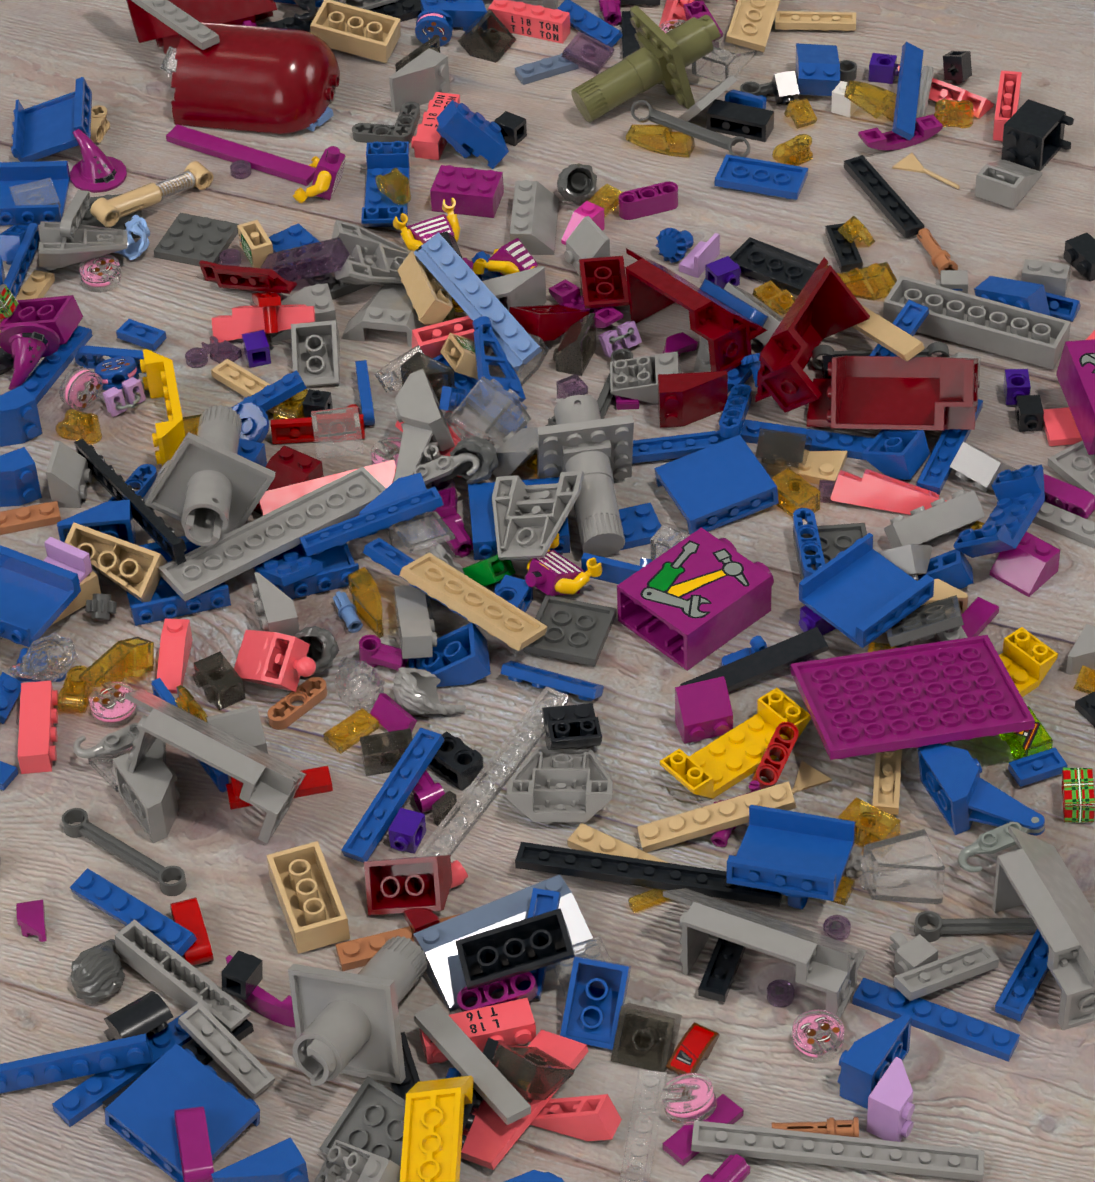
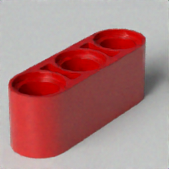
(779, 748)
(188, 915)

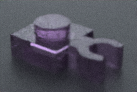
(221, 351)

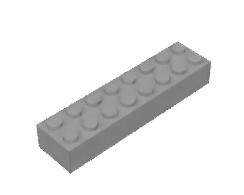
(982, 322)

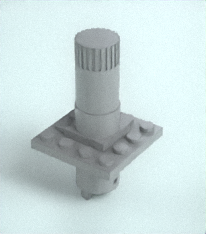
(603, 453)
(208, 482)
(353, 1019)

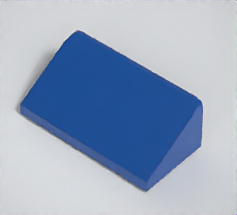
(1062, 307)

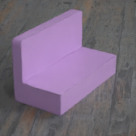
(701, 255)
(68, 557)

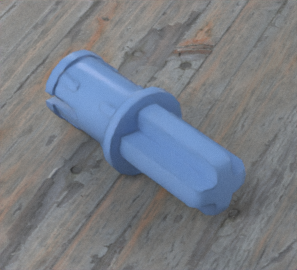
(347, 612)

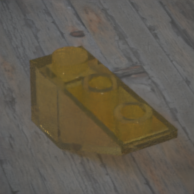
(870, 282)
(122, 660)

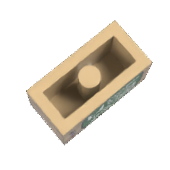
(254, 243)
(460, 355)

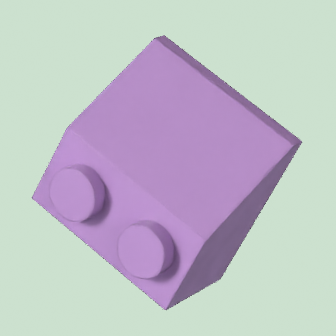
(891, 1105)

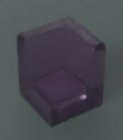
(571, 386)

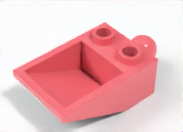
(273, 659)

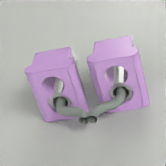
(611, 341)
(115, 400)

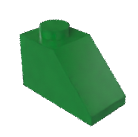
(489, 570)

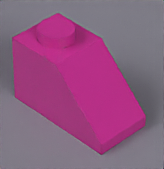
(589, 209)

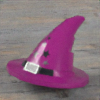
(96, 170)
(27, 346)

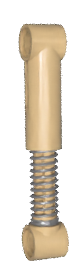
(111, 210)

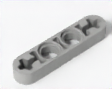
(75, 213)

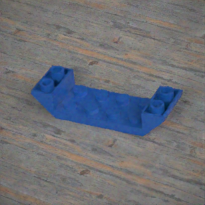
(381, 159)
(1019, 500)

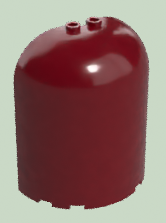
(254, 80)

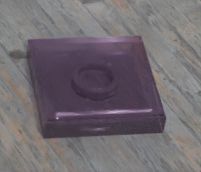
(588, 53)

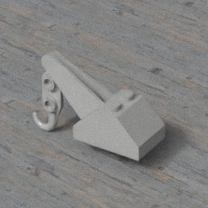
(423, 427)
(148, 790)

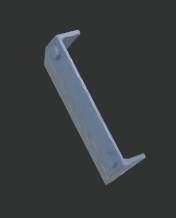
(439, 940)

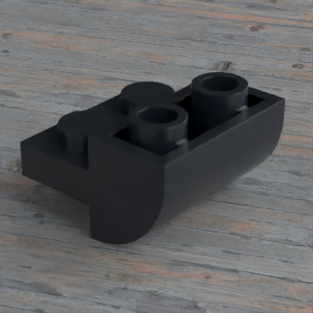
(571, 726)
(138, 1017)

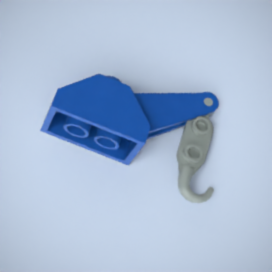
(964, 797)

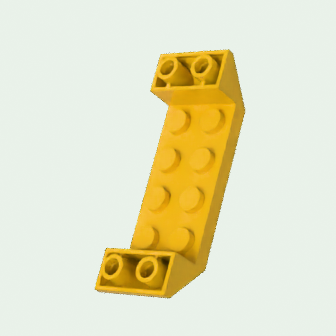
(162, 383)
(1026, 660)
(737, 751)
(434, 1129)

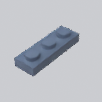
(544, 69)

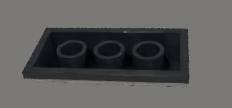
(514, 949)

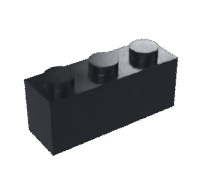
(740, 120)

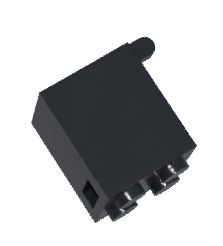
(1035, 135)

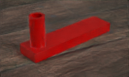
(268, 301)
(300, 429)
(315, 782)

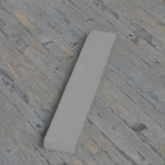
(471, 1061)

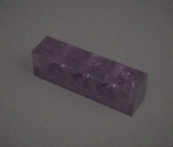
(308, 260)

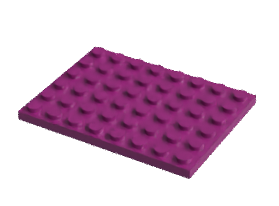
(911, 697)

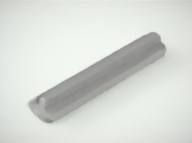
(924, 90)

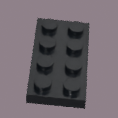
(773, 264)

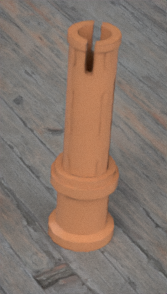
(939, 257)
(832, 1127)

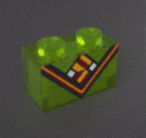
(1028, 741)

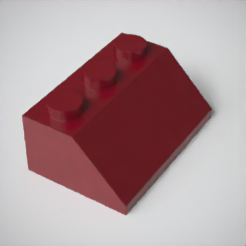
(407, 884)

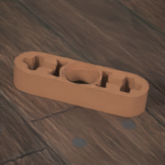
(313, 687)

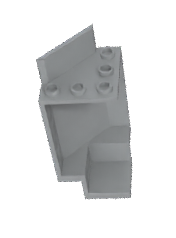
(266, 780)
(1062, 914)
(819, 960)

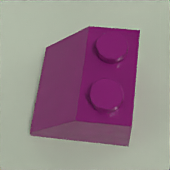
(1027, 565)
(703, 710)

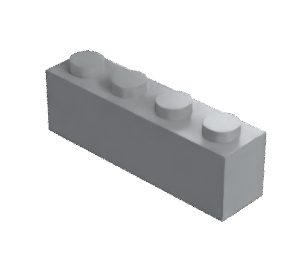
(935, 521)
(414, 622)

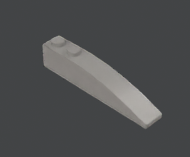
(175, 975)

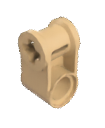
(99, 123)

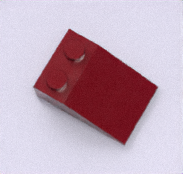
(603, 282)
(547, 320)
(690, 397)
(292, 468)

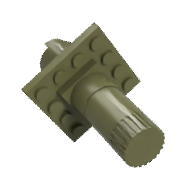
(658, 61)

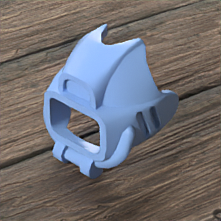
(138, 227)

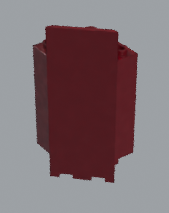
(207, 11)
(656, 287)
(818, 312)
(897, 393)

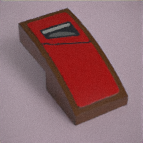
(692, 1050)

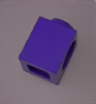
(883, 68)
(1015, 384)
(407, 830)

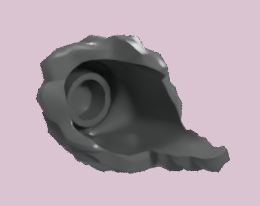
(577, 183)
(487, 457)
(322, 646)
(97, 973)

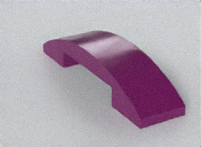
(924, 129)
(569, 295)
(269, 1006)

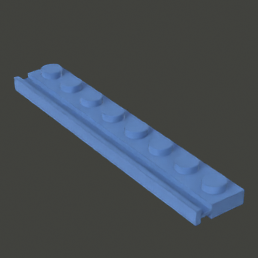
(477, 299)

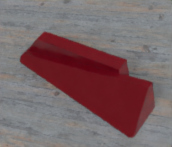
(246, 278)

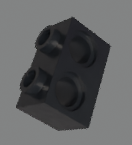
(457, 762)

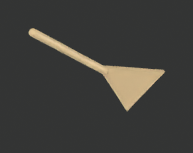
(911, 163)
(808, 778)

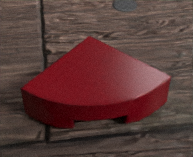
(420, 918)

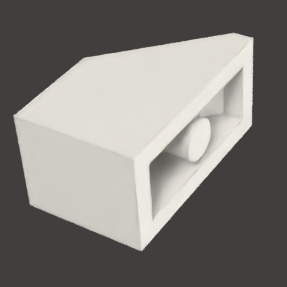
(841, 104)

